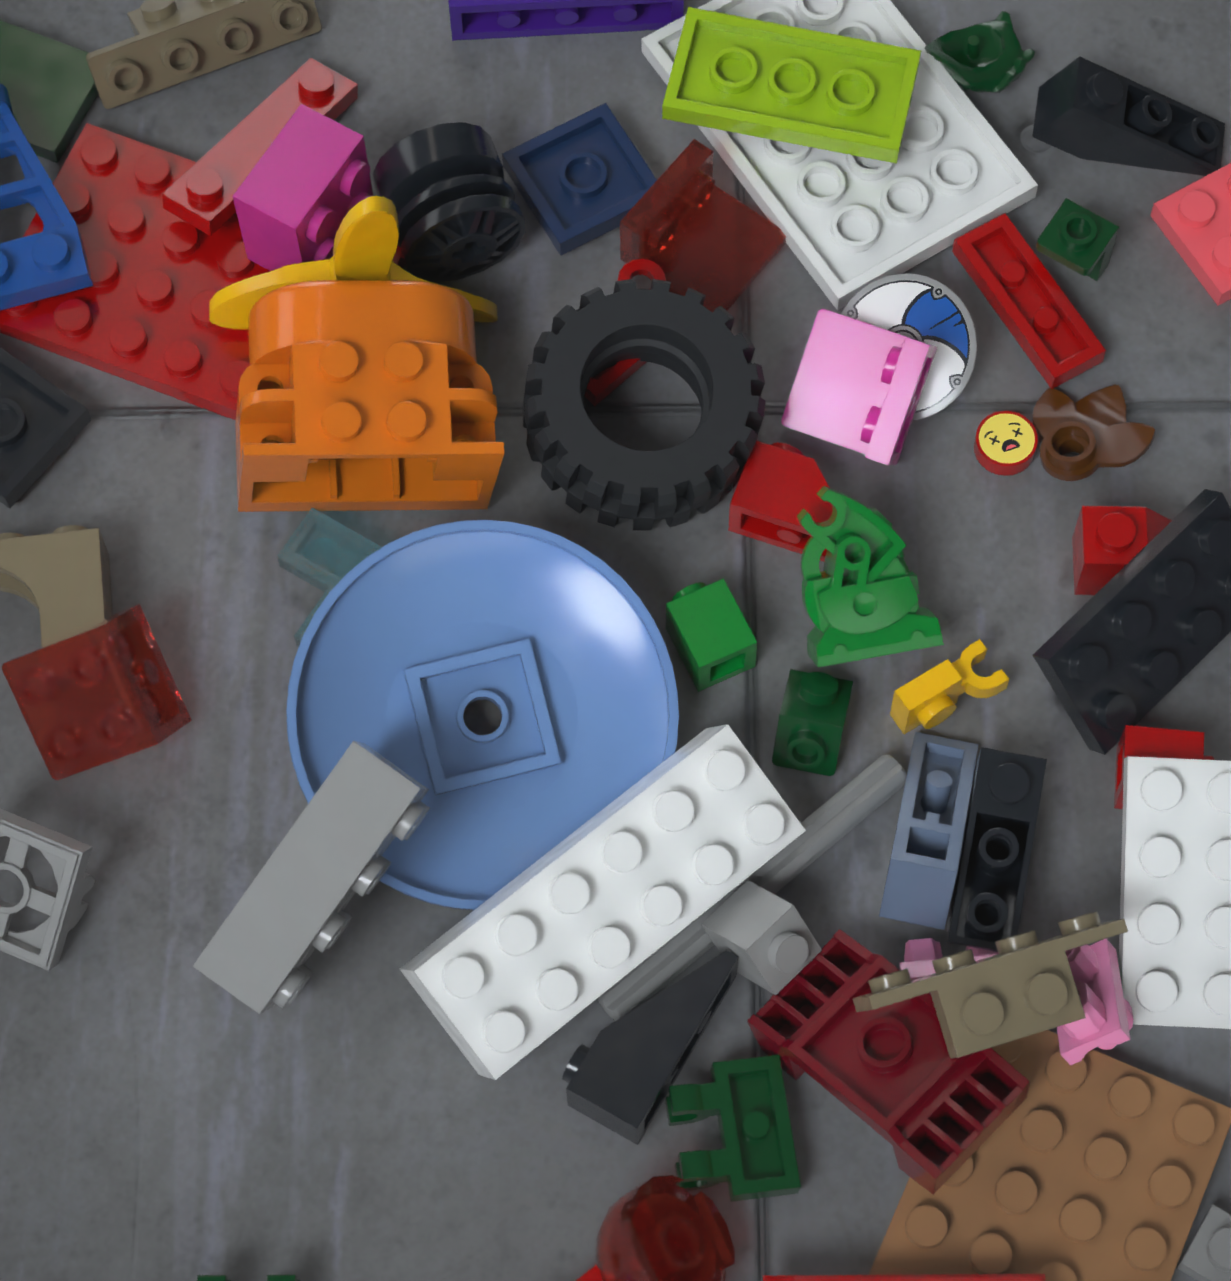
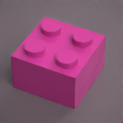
(302, 191)

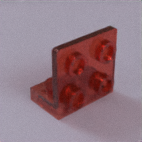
(699, 232)
(97, 694)

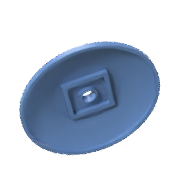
(497, 620)

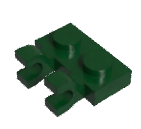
(753, 1128)

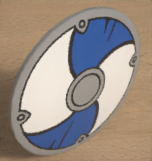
(928, 313)

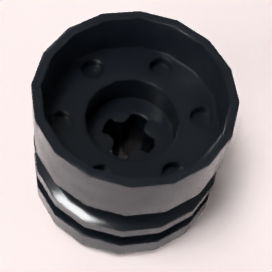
(450, 201)

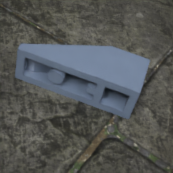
(929, 831)

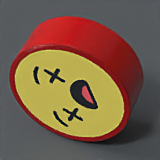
(1005, 443)

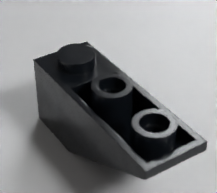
(1124, 123)
(996, 848)

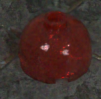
(664, 1236)

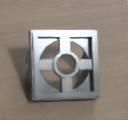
(69, 862)

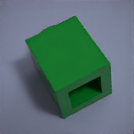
(710, 633)

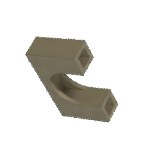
(61, 576)

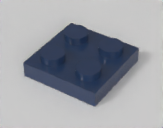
(579, 177)

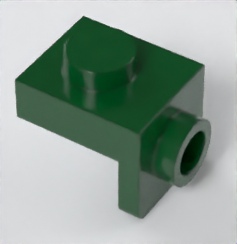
(1079, 240)
(811, 722)

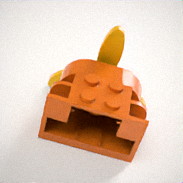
(360, 382)

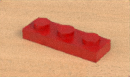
(1028, 301)

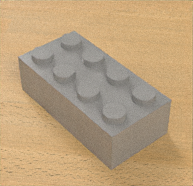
(311, 879)

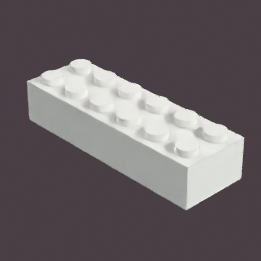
(602, 901)

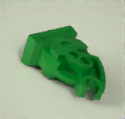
(865, 594)

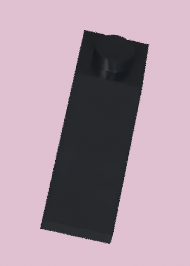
(643, 1052)

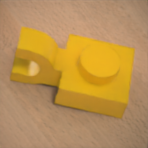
(934, 693)

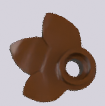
(1088, 427)

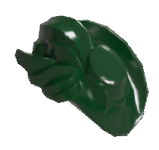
(982, 55)

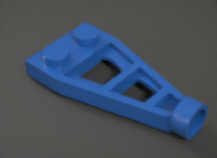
(45, 261)

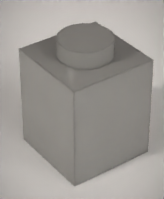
(764, 935)

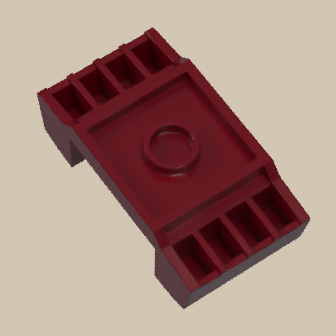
(888, 1062)

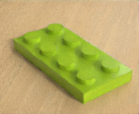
(791, 85)

